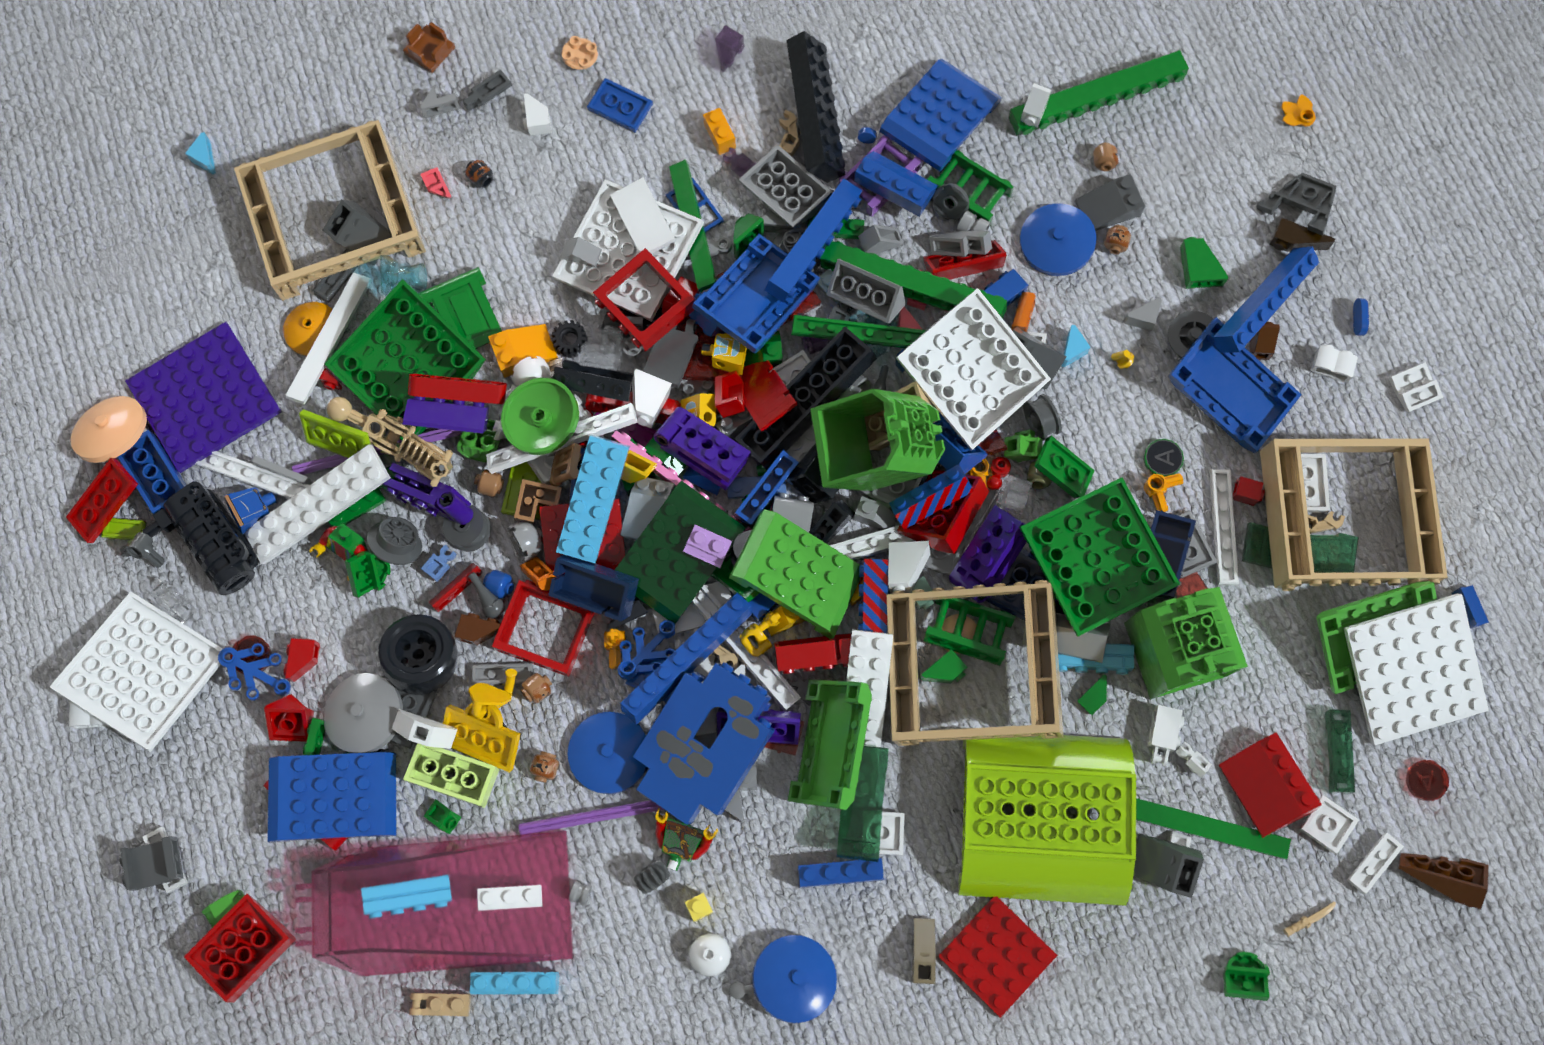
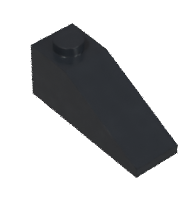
(832, 521)

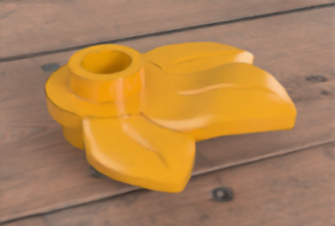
(1296, 111)

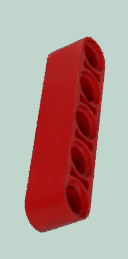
(457, 388)
(604, 404)

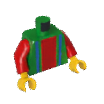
(341, 541)

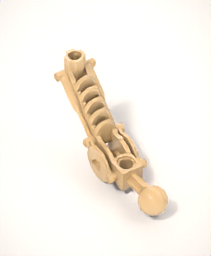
(413, 449)

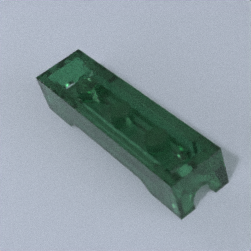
(1340, 751)

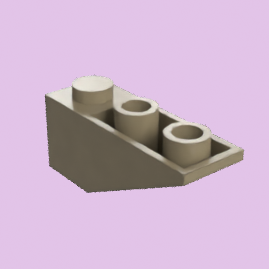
(923, 951)

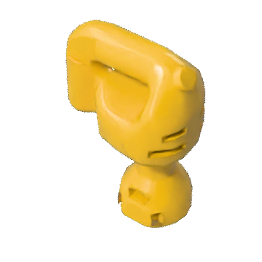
(756, 631)

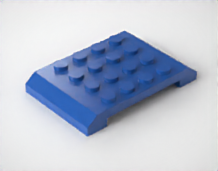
(939, 114)
(739, 297)
(1233, 389)
(332, 796)

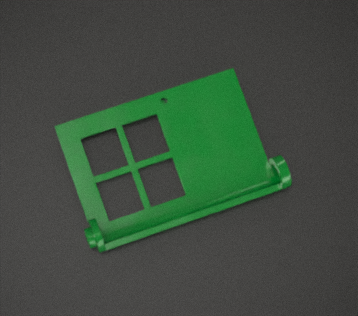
(465, 306)

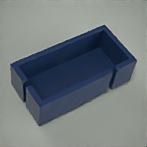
(1174, 539)
(594, 587)

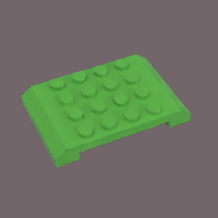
(797, 572)
(1332, 624)
(832, 744)

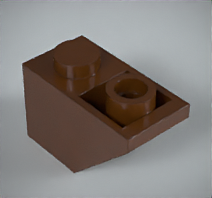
(1264, 341)
(476, 630)

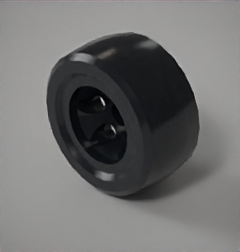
(420, 675)

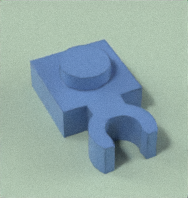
(437, 565)

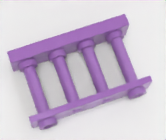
(874, 203)

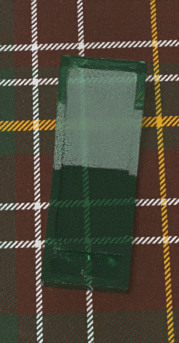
(1329, 552)
(861, 821)

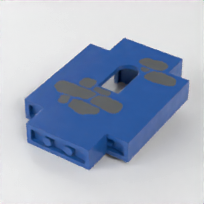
(682, 769)

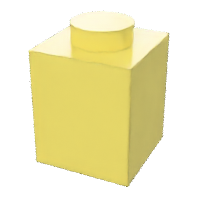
(699, 907)

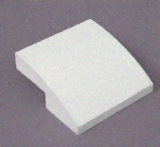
(1415, 387)

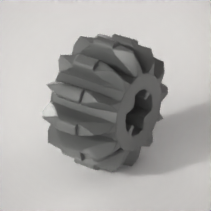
(652, 877)

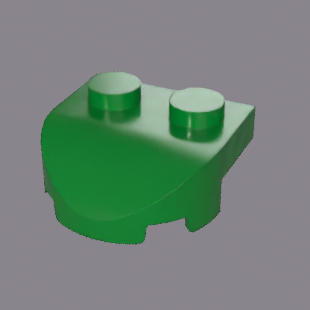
(366, 573)
(1246, 977)

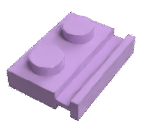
(707, 546)

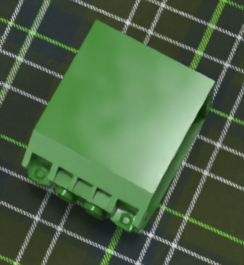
(845, 446)
(1185, 642)

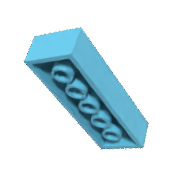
(593, 498)

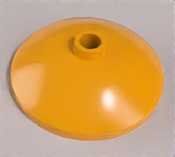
(297, 334)

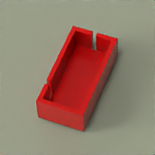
(812, 653)

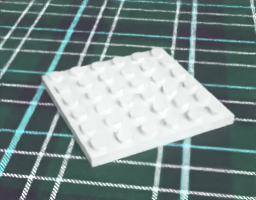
(605, 229)
(1416, 669)
(139, 671)

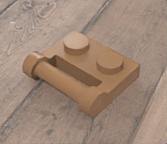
(565, 459)

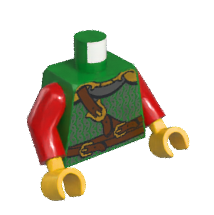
(681, 840)

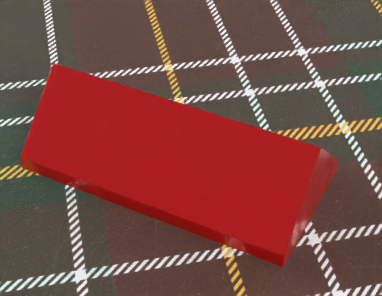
(959, 266)

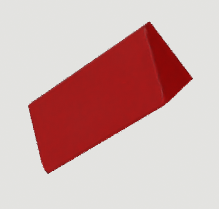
(454, 588)

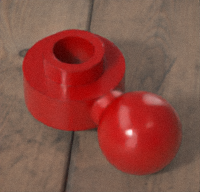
(995, 482)

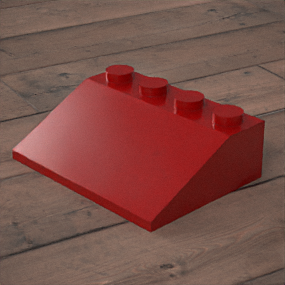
(949, 525)
(1270, 785)
(239, 948)

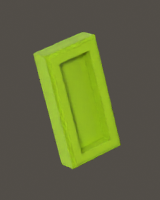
(123, 529)

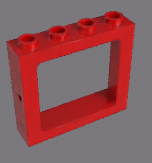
(665, 323)
(510, 619)

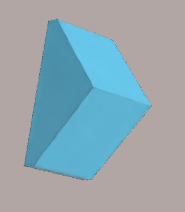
(201, 153)
(1075, 347)

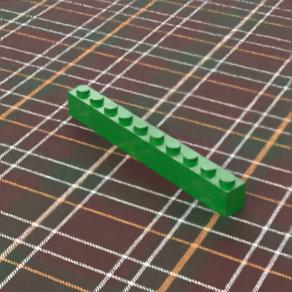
(1105, 91)
(915, 283)

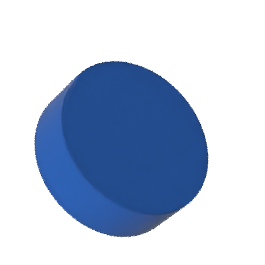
(867, 135)

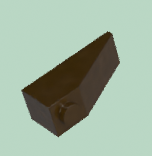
(1292, 235)

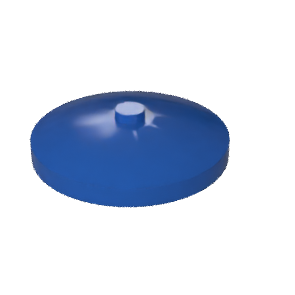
(1058, 239)
(604, 752)
(794, 979)

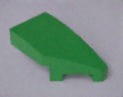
(1095, 696)

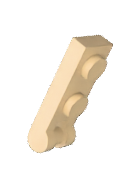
(440, 1004)

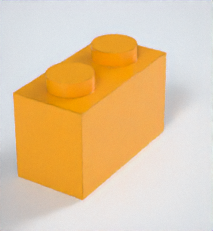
(719, 131)

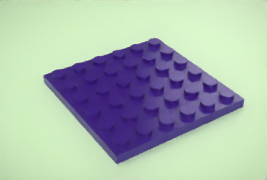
(203, 397)

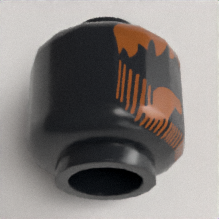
(479, 173)

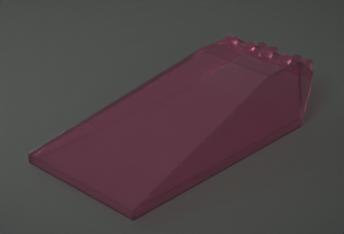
(446, 935)

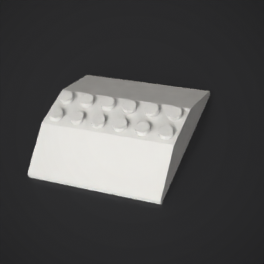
(973, 368)

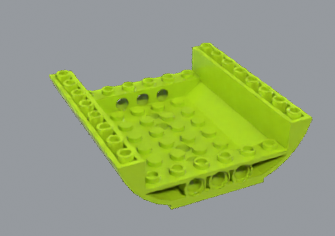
(1048, 852)

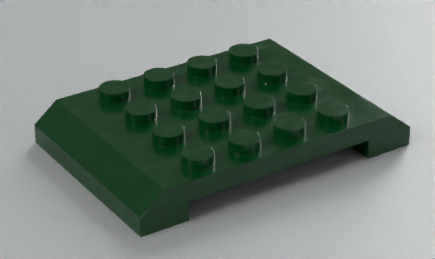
(666, 573)

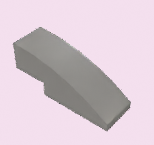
(961, 243)

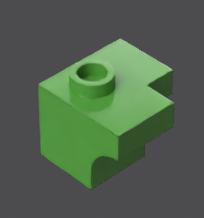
(1023, 446)

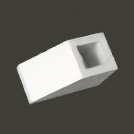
(537, 116)

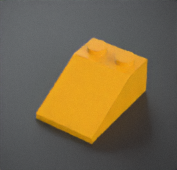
(519, 343)

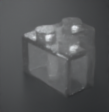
(605, 354)
(1014, 496)

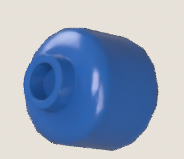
(499, 583)

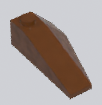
(1460, 880)

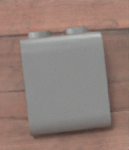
(795, 510)

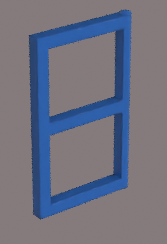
(705, 200)

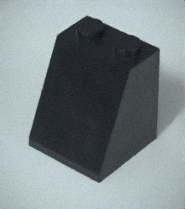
(808, 480)

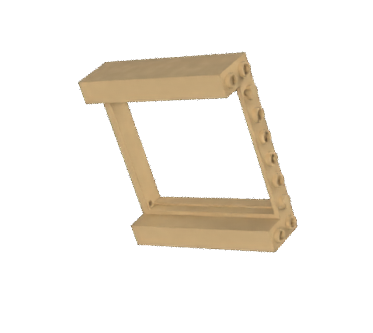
(389, 189)
(1289, 517)
(1042, 665)

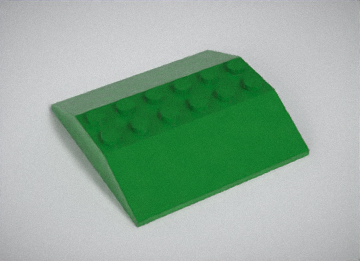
(399, 340)
(1099, 556)

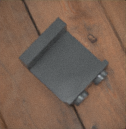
(151, 864)

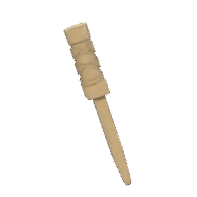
(1307, 921)

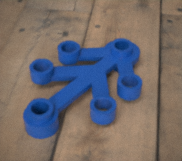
(644, 653)
(252, 669)

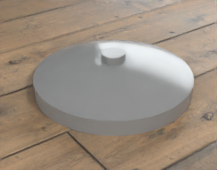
(362, 713)

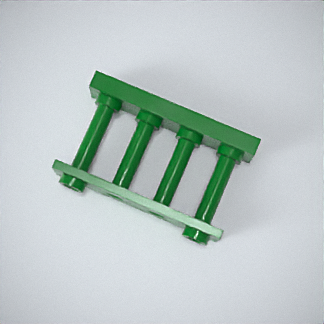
(1002, 185)
(973, 647)

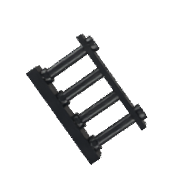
(595, 380)

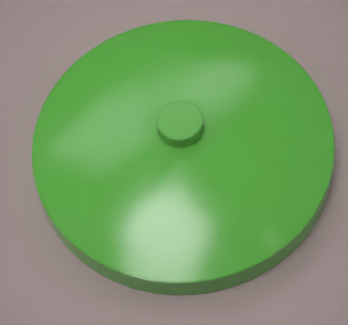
(540, 416)

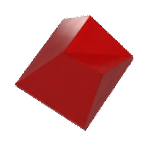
(288, 719)

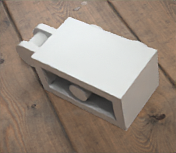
(1165, 732)

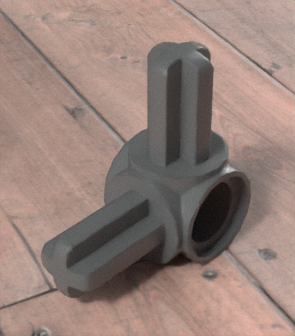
(142, 547)

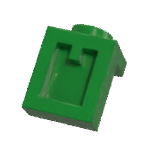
(442, 817)

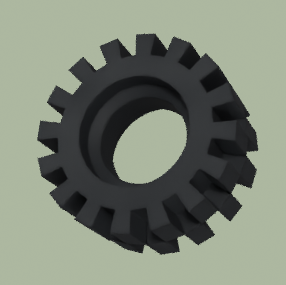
(558, 334)

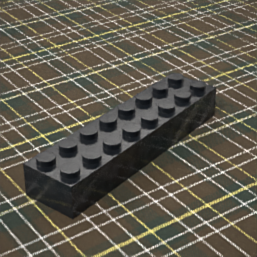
(815, 107)
(818, 383)

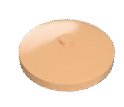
(108, 429)

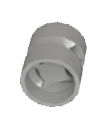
(970, 223)

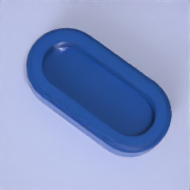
(1360, 317)

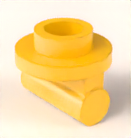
(1123, 358)

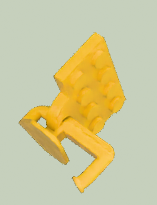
(481, 725)

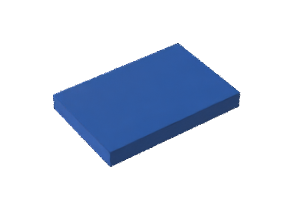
(620, 105)

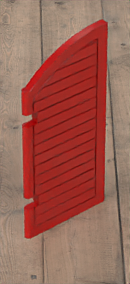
(765, 394)

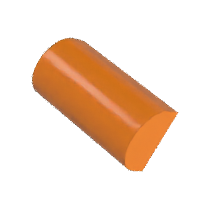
(1024, 311)
(538, 573)

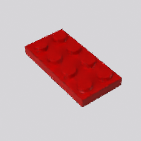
(101, 500)

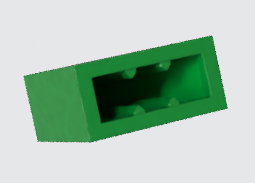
(1200, 265)

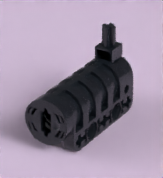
(208, 536)

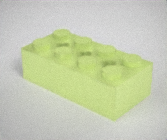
(456, 787)

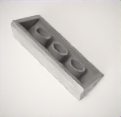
(866, 291)
(1086, 646)

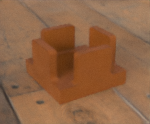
(428, 46)

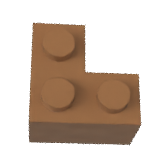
(533, 495)

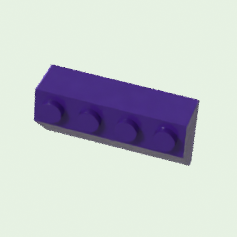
(446, 415)
(785, 724)

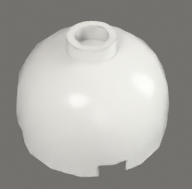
(530, 369)
(710, 954)

